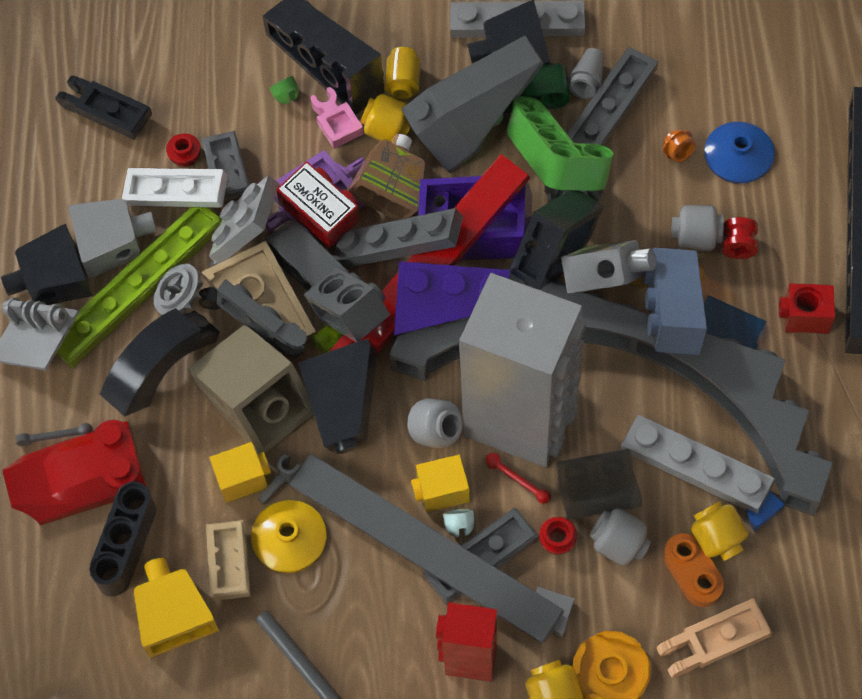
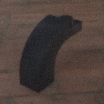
(151, 355)

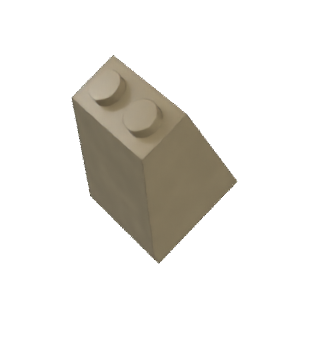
(253, 388)

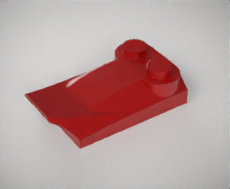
(74, 473)

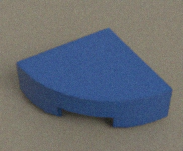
(770, 507)

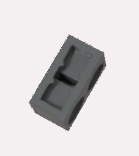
(347, 304)

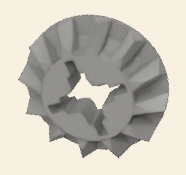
(180, 278)

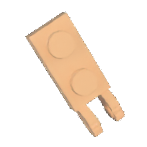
(717, 637)

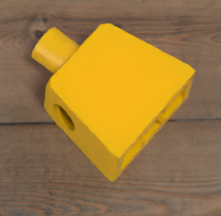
(170, 609)

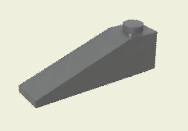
(465, 106)

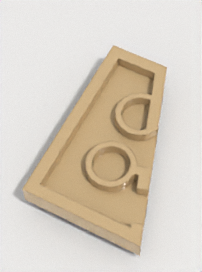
(265, 280)

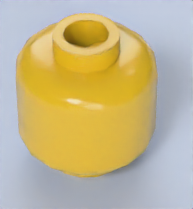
(384, 118)
(719, 530)
(553, 682)

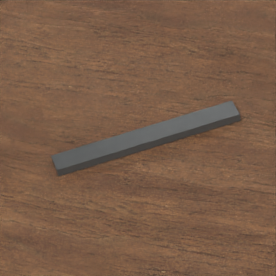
(427, 549)

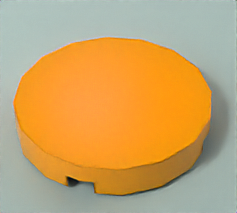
(612, 667)

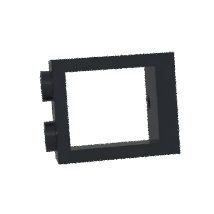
(558, 230)

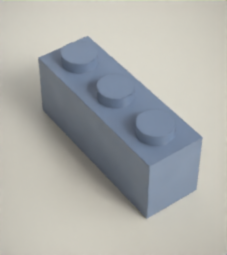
(675, 302)

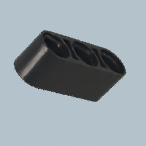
(123, 556)

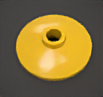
(291, 552)

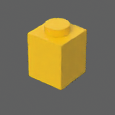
(240, 471)
(441, 483)

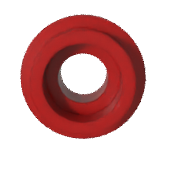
(183, 157)
(561, 525)

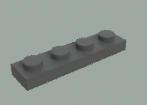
(613, 98)
(399, 238)

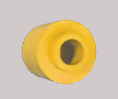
(402, 73)

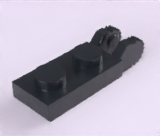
(105, 107)

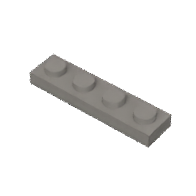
(555, 17)
(698, 464)

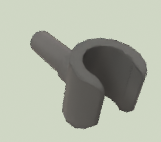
(283, 476)

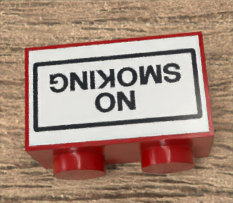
(318, 204)

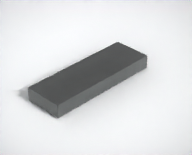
(495, 545)

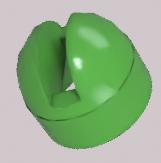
(285, 90)

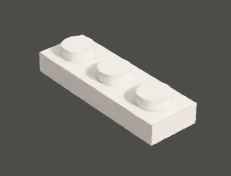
(175, 187)

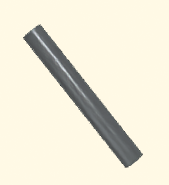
(296, 656)

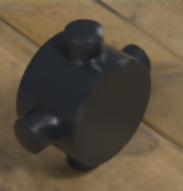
(208, 298)

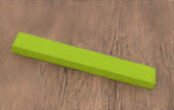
(137, 282)

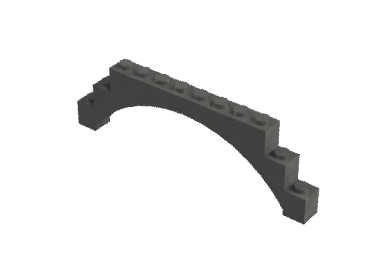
(725, 370)

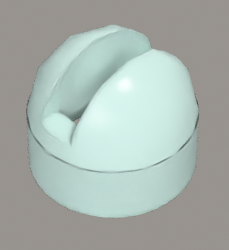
(457, 520)

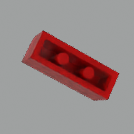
(467, 641)

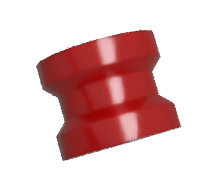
(740, 238)

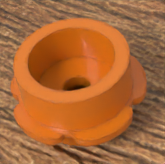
(679, 145)

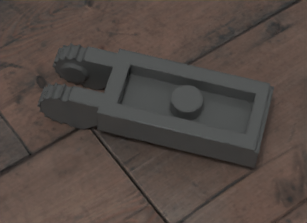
(262, 320)

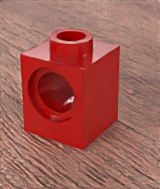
(818, 298)

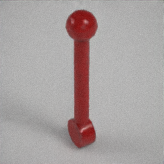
(493, 462)

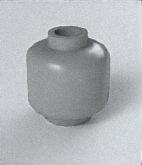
(698, 227)
(435, 423)
(620, 536)

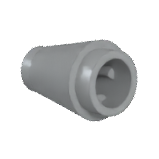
(587, 74)

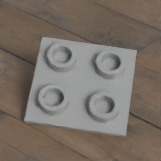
(34, 332)

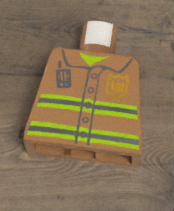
(390, 178)

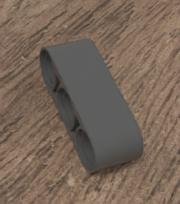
(301, 254)

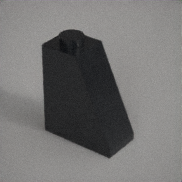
(341, 393)

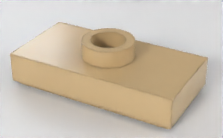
(228, 560)

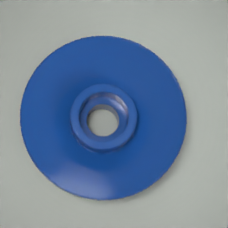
(736, 163)

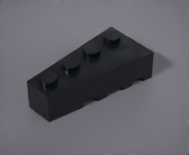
(326, 52)

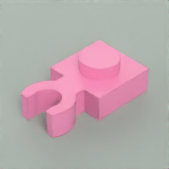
(336, 121)

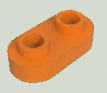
(691, 568)

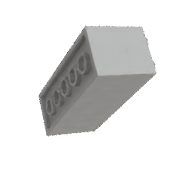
(521, 369)

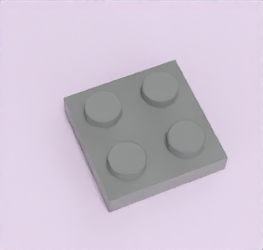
(243, 219)

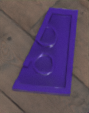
(437, 294)

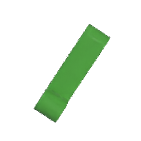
(551, 151)

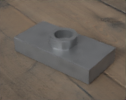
(224, 153)

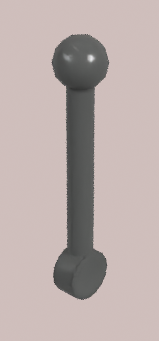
(26, 439)

